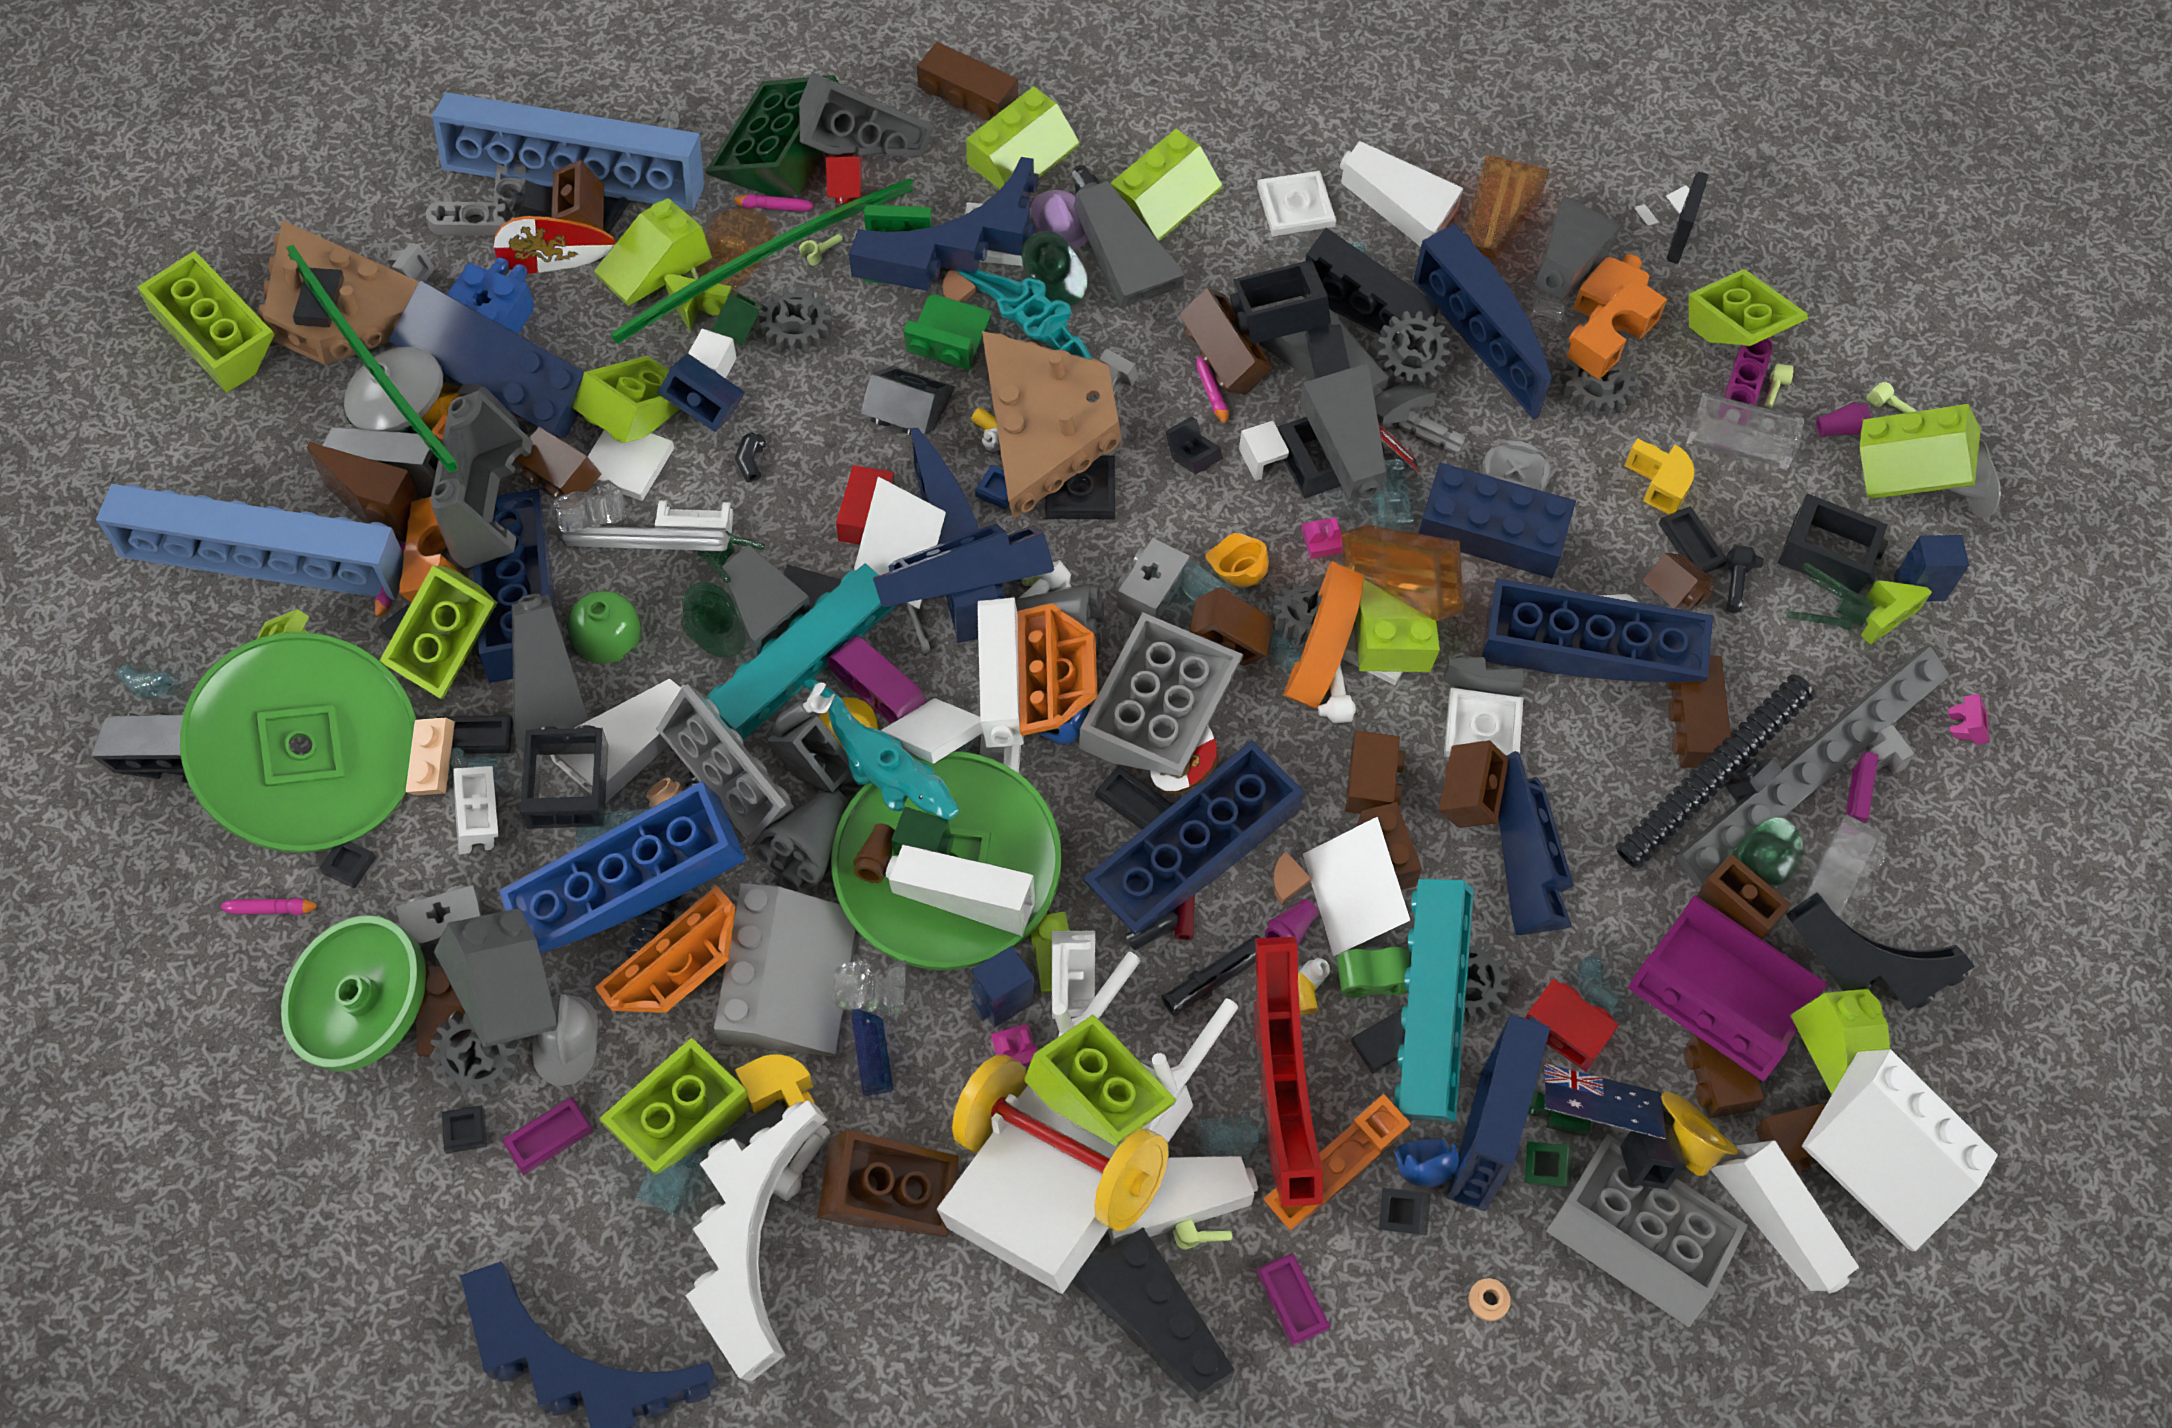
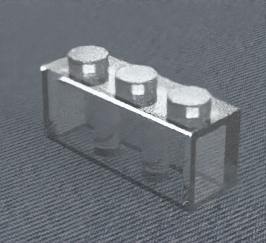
(1745, 430)
(1845, 867)

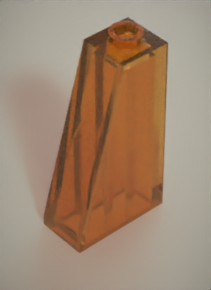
(1503, 202)
(1408, 566)

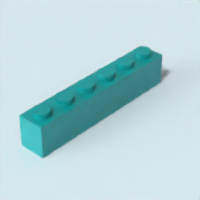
(799, 653)
(1435, 1000)

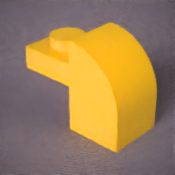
(1669, 474)
(774, 1079)

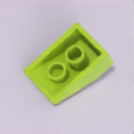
(654, 244)
(1741, 310)
(625, 398)
(1393, 634)
(1838, 1028)
(1097, 1082)
(677, 1108)

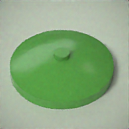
(353, 993)

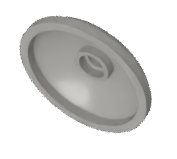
(414, 375)

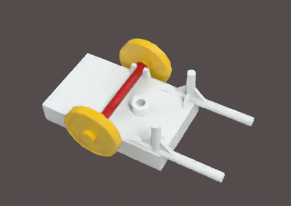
(1043, 1183)

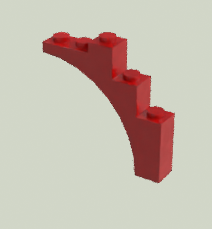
(1283, 1078)

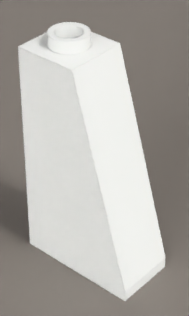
(1400, 192)
(999, 672)
(630, 737)
(964, 887)
(1195, 1191)
(1786, 1214)

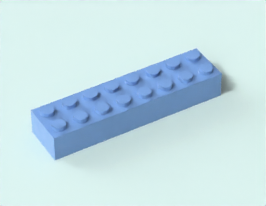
(634, 158)
(252, 541)

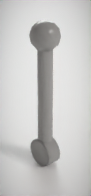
(920, 633)

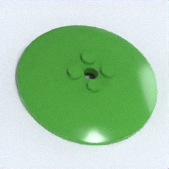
(286, 689)
(997, 824)

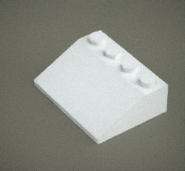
(1898, 1147)

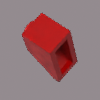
(844, 177)

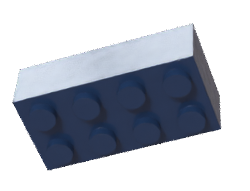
(1498, 519)

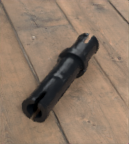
(1180, 998)

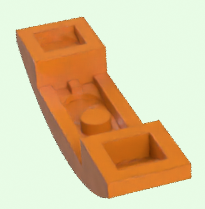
(1327, 637)
(1348, 1156)

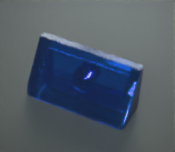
(871, 1053)

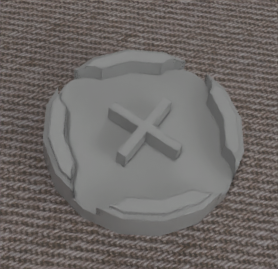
(1518, 464)

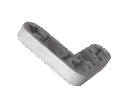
(493, 212)

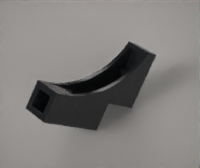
(1858, 960)

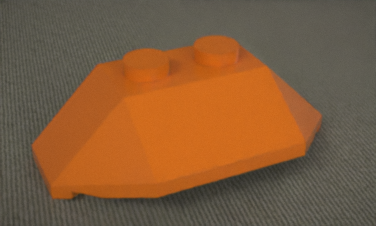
(1054, 668)
(674, 959)

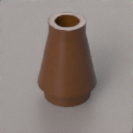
(875, 854)

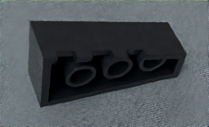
(1362, 287)
(1152, 1308)

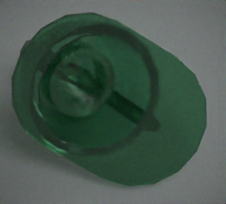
(1054, 262)
(712, 620)
(1771, 851)

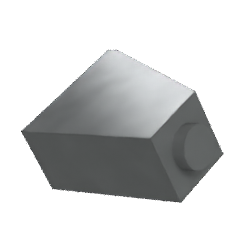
(762, 597)

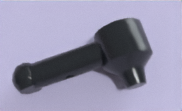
(1740, 561)

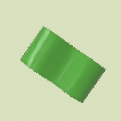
(1373, 971)

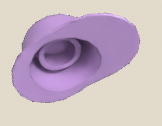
(1056, 213)

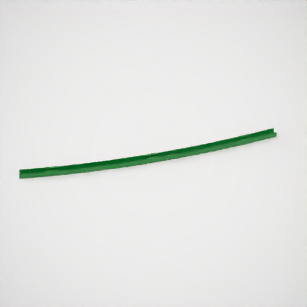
(757, 254)
(371, 364)

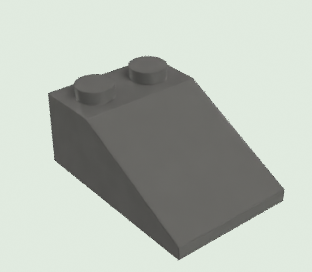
(497, 976)

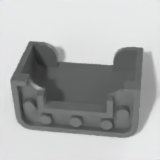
(465, 500)

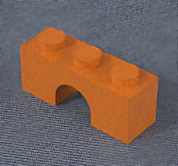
(1630, 310)
(422, 548)

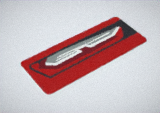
(1398, 448)

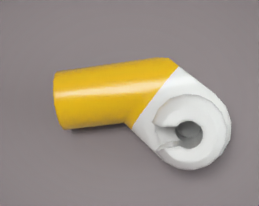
(988, 424)
(1309, 979)

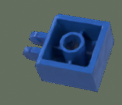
(495, 294)

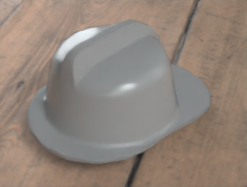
(1986, 492)
(571, 1049)

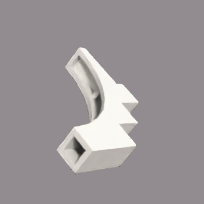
(731, 1297)

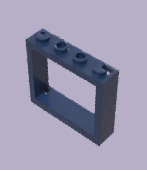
(1499, 1112)

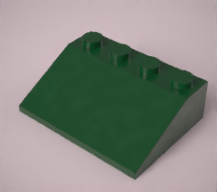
(765, 143)

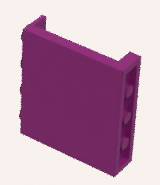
(1727, 987)

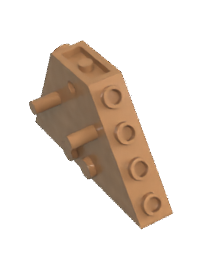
(368, 300)
(1045, 416)

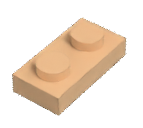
(430, 756)

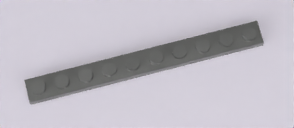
(1815, 762)

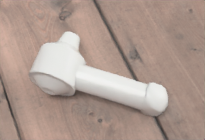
(1052, 581)
(1340, 706)
(791, 1178)

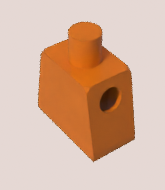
(1606, 279)

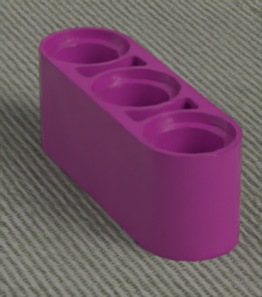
(1748, 372)
(875, 679)

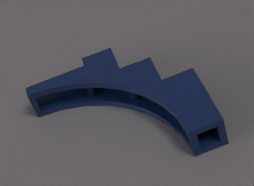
(916, 255)
(611, 1396)

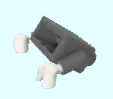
(808, 745)

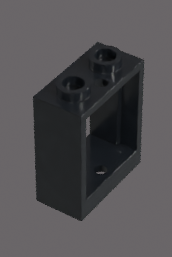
(1277, 286)
(1299, 463)
(1840, 522)
(563, 811)

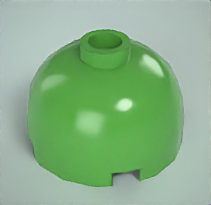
(603, 627)

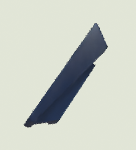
(966, 564)
(1532, 854)

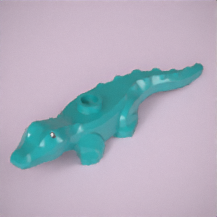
(1031, 310)
(883, 761)

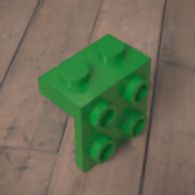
(896, 219)
(947, 331)

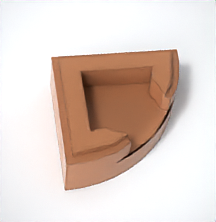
(957, 287)
(1288, 878)

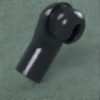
(744, 457)
(1158, 929)

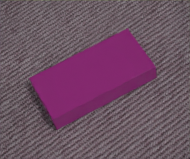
(1862, 787)
(547, 1135)
(1292, 1299)

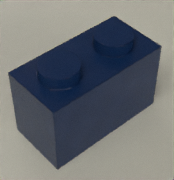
(701, 392)
(1935, 564)
(1001, 987)

